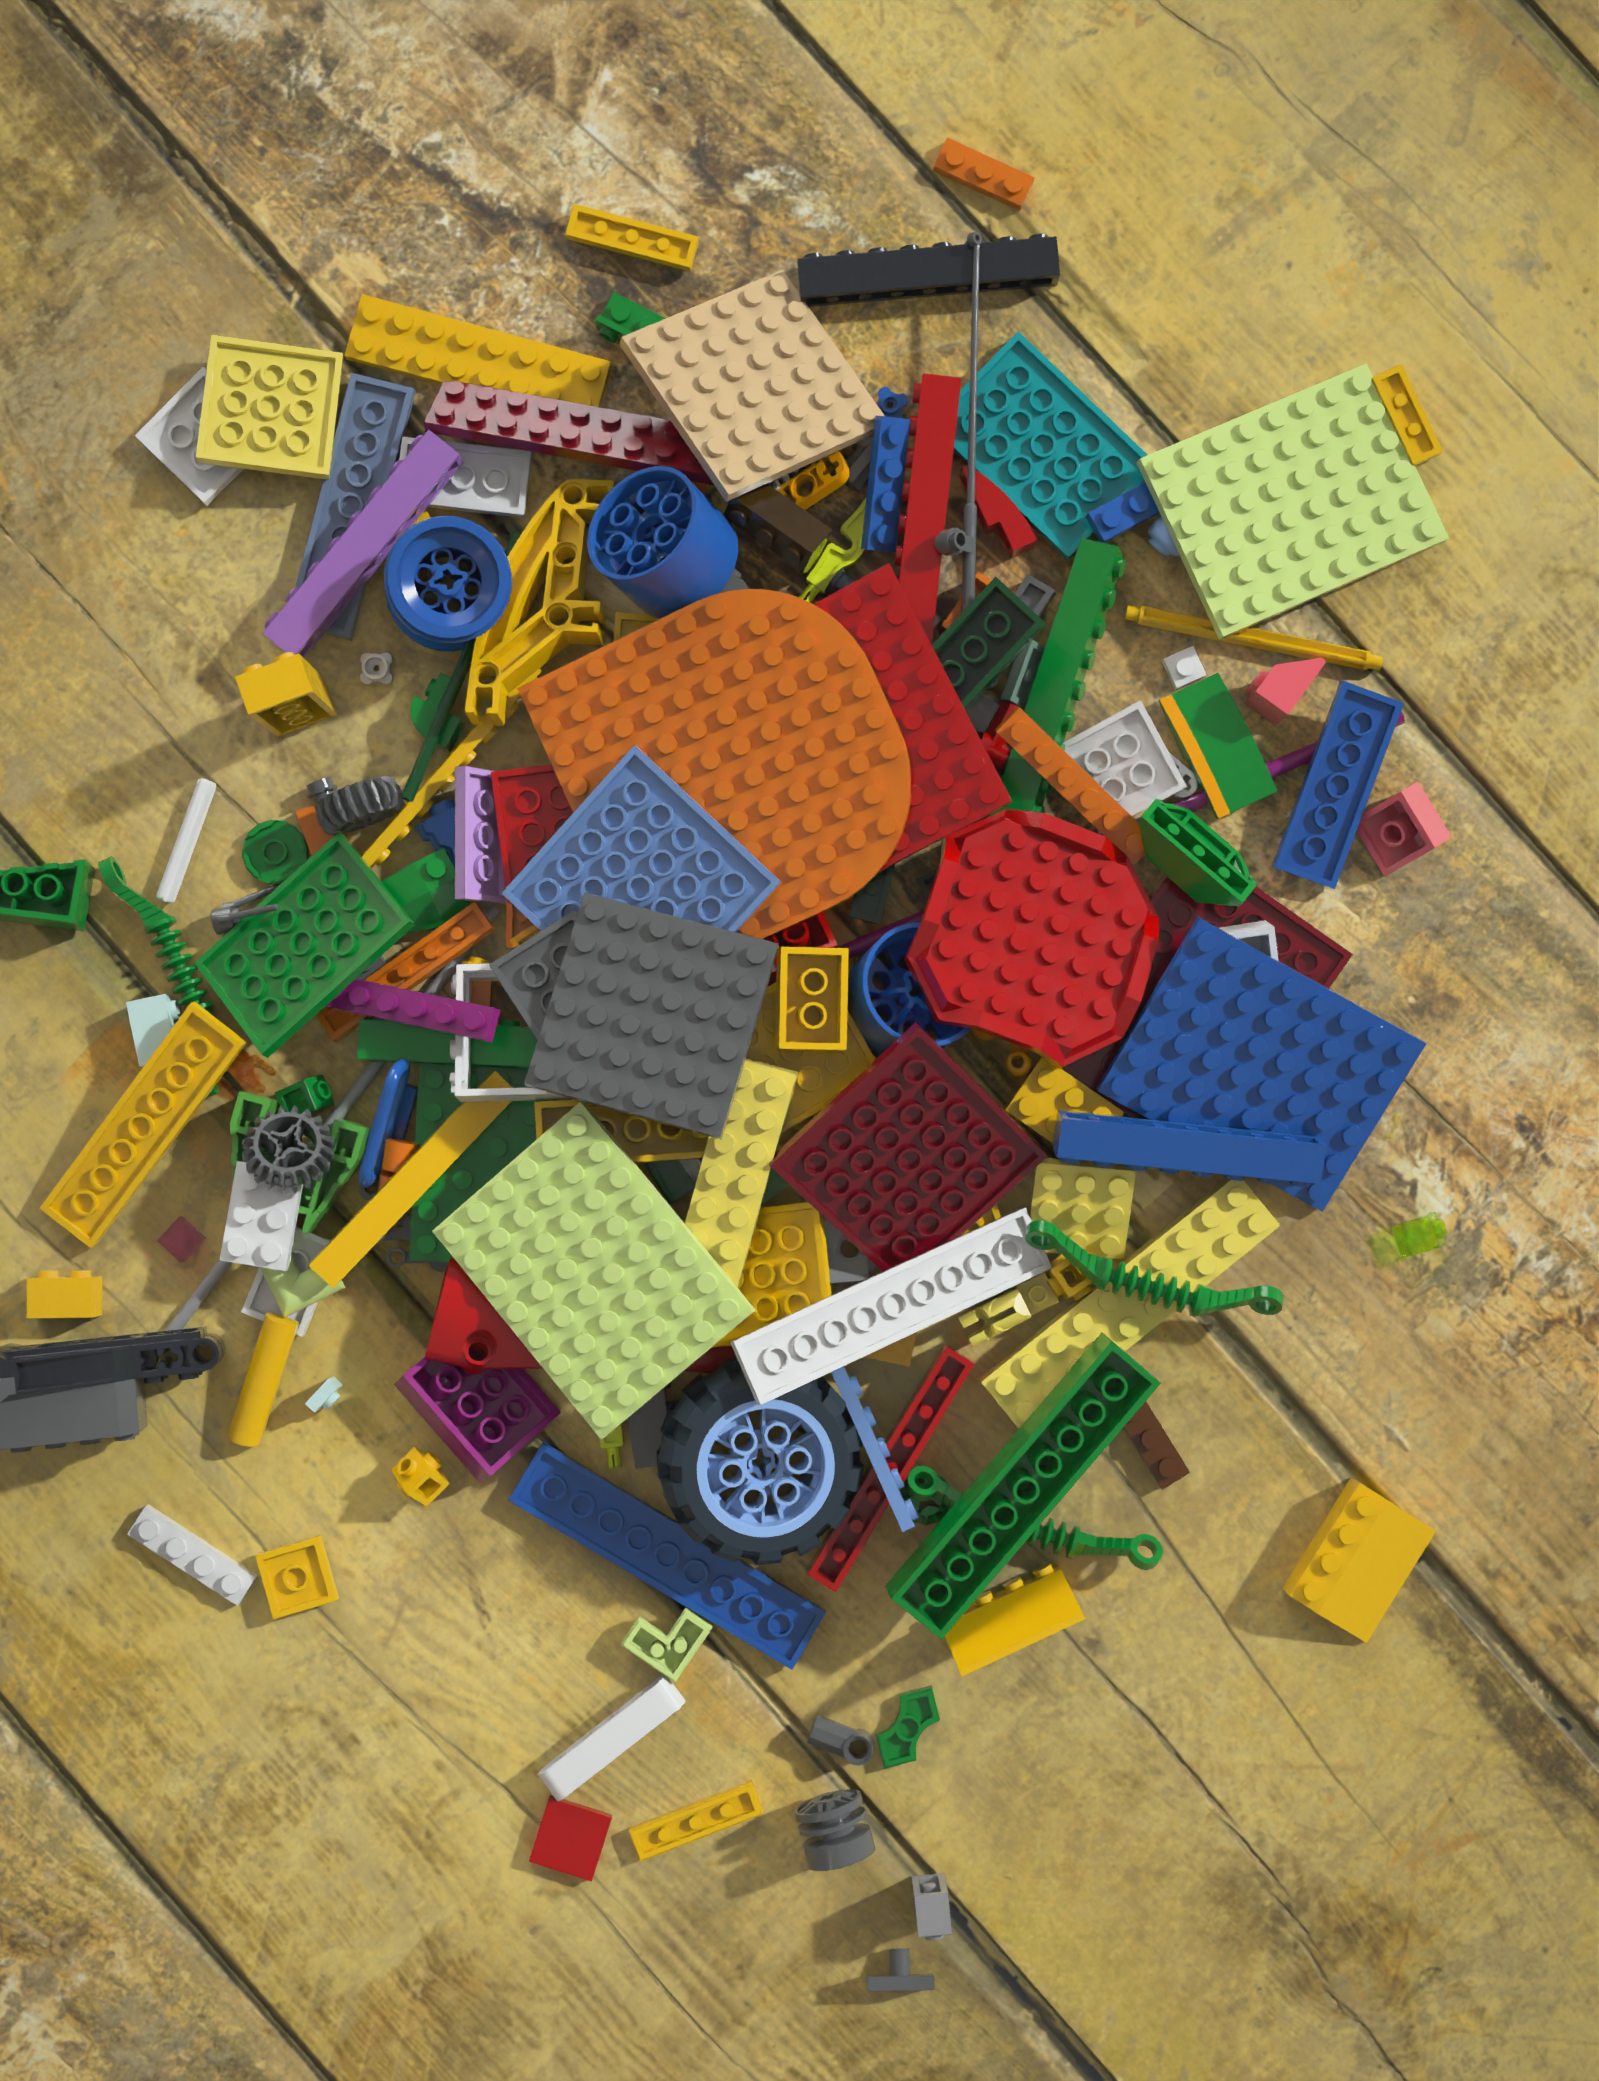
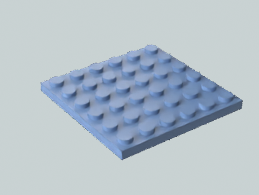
(645, 847)

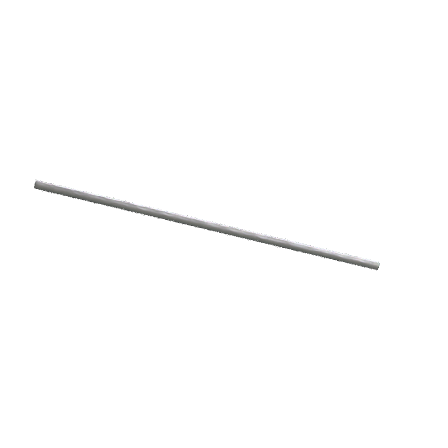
(338, 1113)

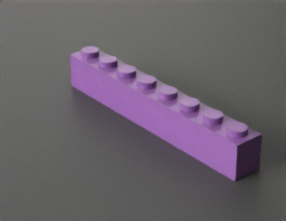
(363, 545)

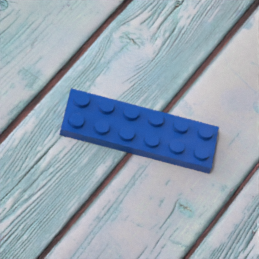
(1337, 784)

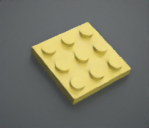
(1085, 1203)

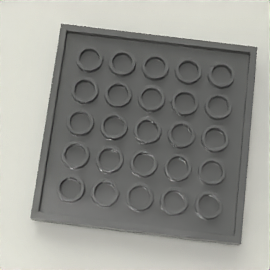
(652, 1015)

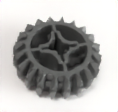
(359, 805)
(295, 1164)

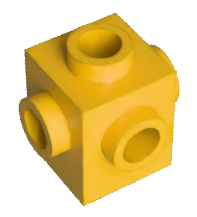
(1058, 1284)
(420, 1476)

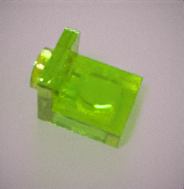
(1419, 1234)

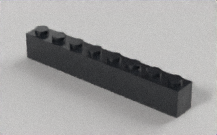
(927, 271)

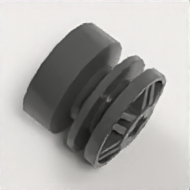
(834, 1830)

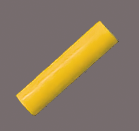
(262, 1380)

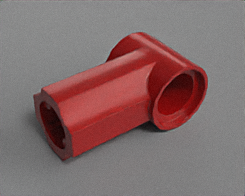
(994, 744)

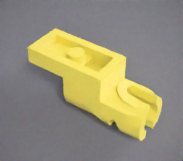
(1009, 1309)

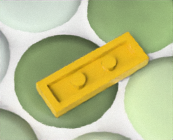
(1407, 415)

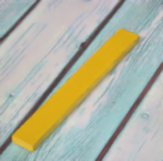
(407, 1185)

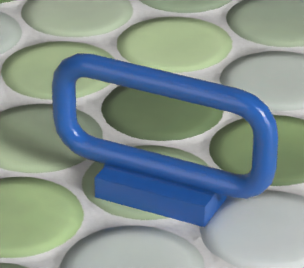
(390, 1119)

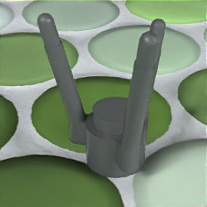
(229, 915)

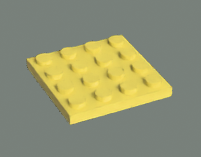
(269, 407)

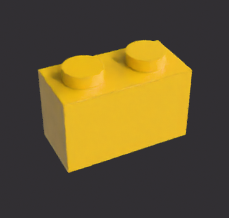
(64, 1295)

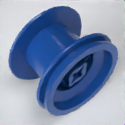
(460, 542)

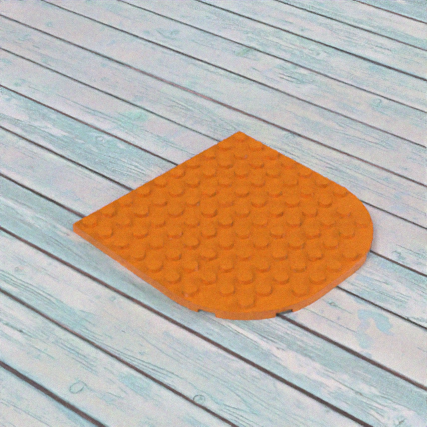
(762, 722)

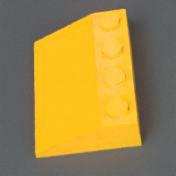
(1358, 1560)
(1013, 1618)

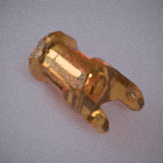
(245, 1066)

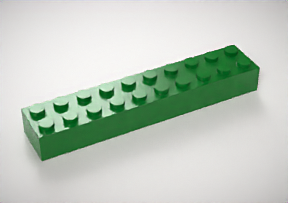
(1021, 1486)

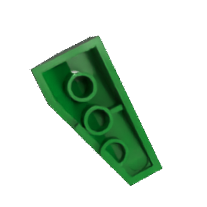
(427, 891)

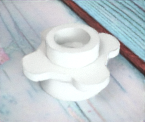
(369, 661)

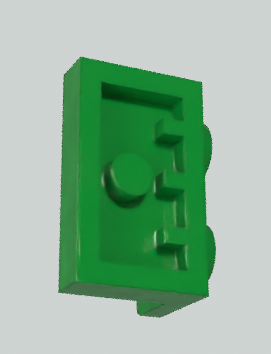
(622, 318)

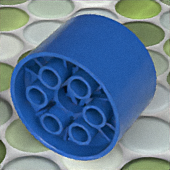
(662, 541)
(897, 985)

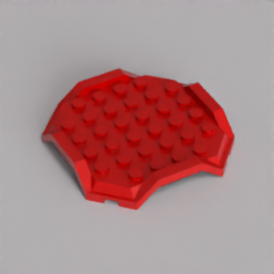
(1035, 936)

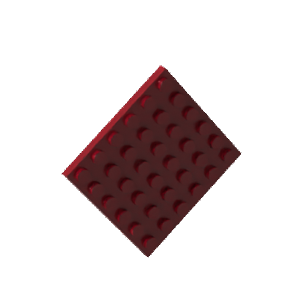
(907, 1153)

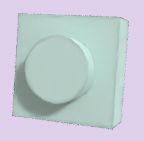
(325, 1395)

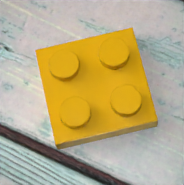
(297, 1577)

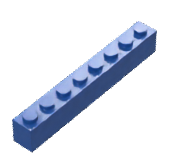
(1188, 1148)

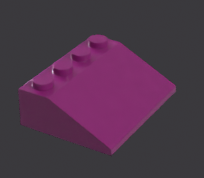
(478, 1415)

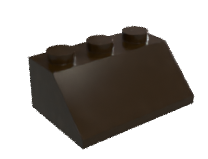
(779, 526)

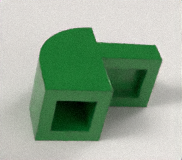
(424, 712)

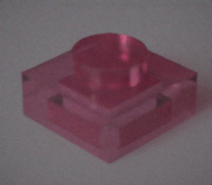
(181, 1239)

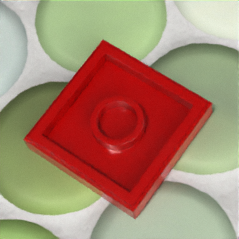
(570, 1838)

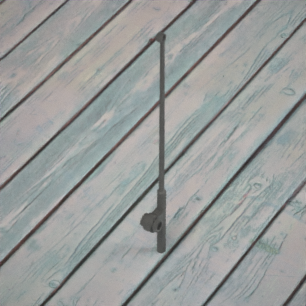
(953, 540)

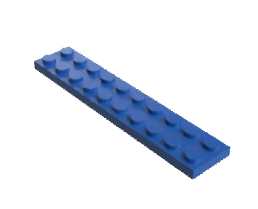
(666, 1556)

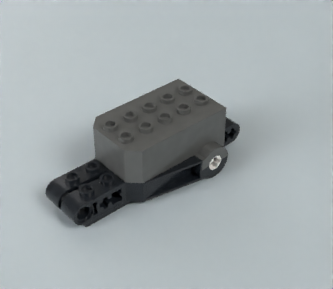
(91, 1385)

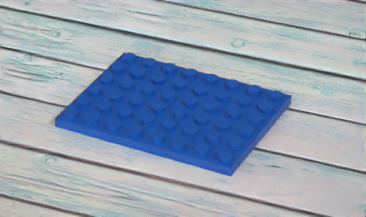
(1260, 1050)

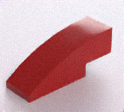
(999, 512)

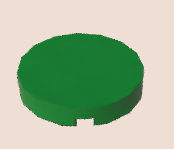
(274, 851)

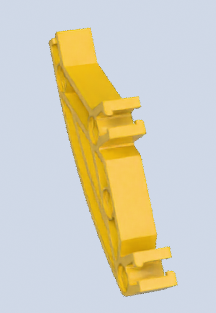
(519, 648)

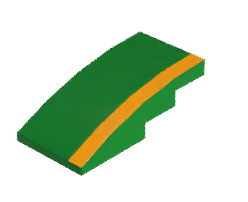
(1217, 745)

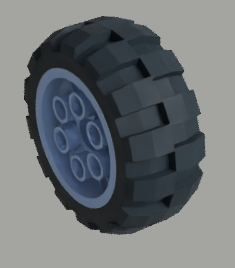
(692, 1475)

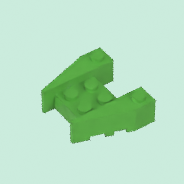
(349, 1148)

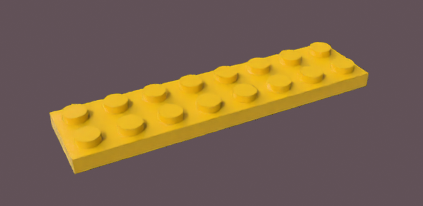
(454, 350)
(143, 1124)

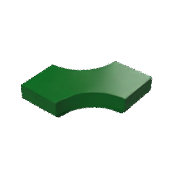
(916, 1713)

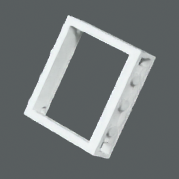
(461, 1048)

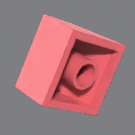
(1279, 689)
(1401, 829)

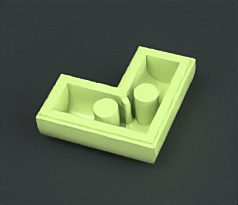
(297, 1289)
(670, 1651)

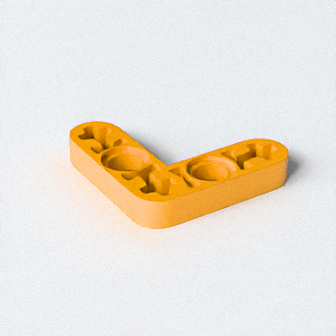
(822, 481)

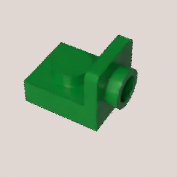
(306, 1094)

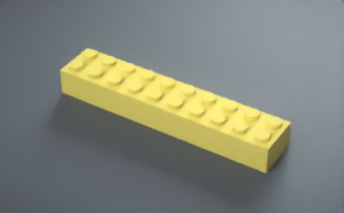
(1191, 1247)

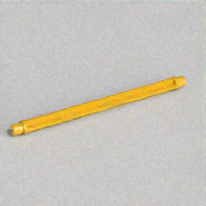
(1255, 638)

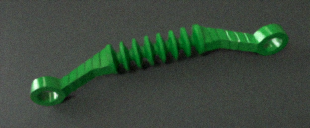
(159, 922)
(1100, 1270)
(1075, 1542)

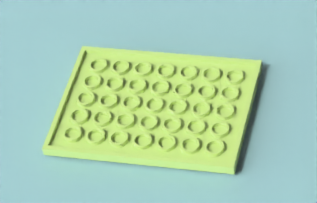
(1291, 501)
(593, 1270)

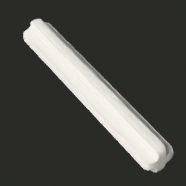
(186, 840)

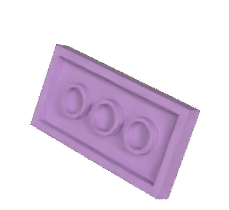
(477, 844)

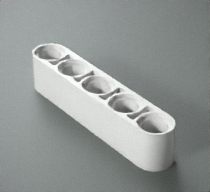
(611, 1737)

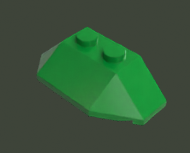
(1194, 855)

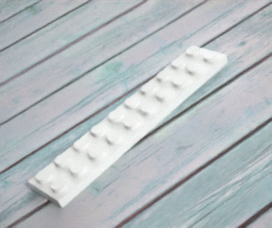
(888, 1307)

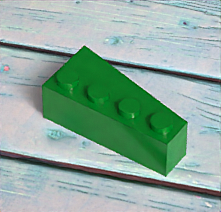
(47, 894)

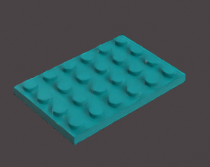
(1046, 444)

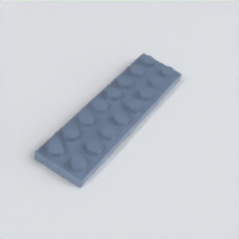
(362, 455)

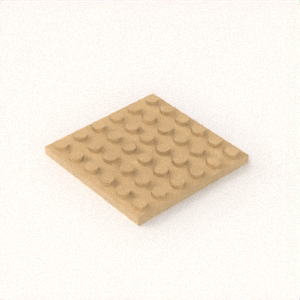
(753, 384)

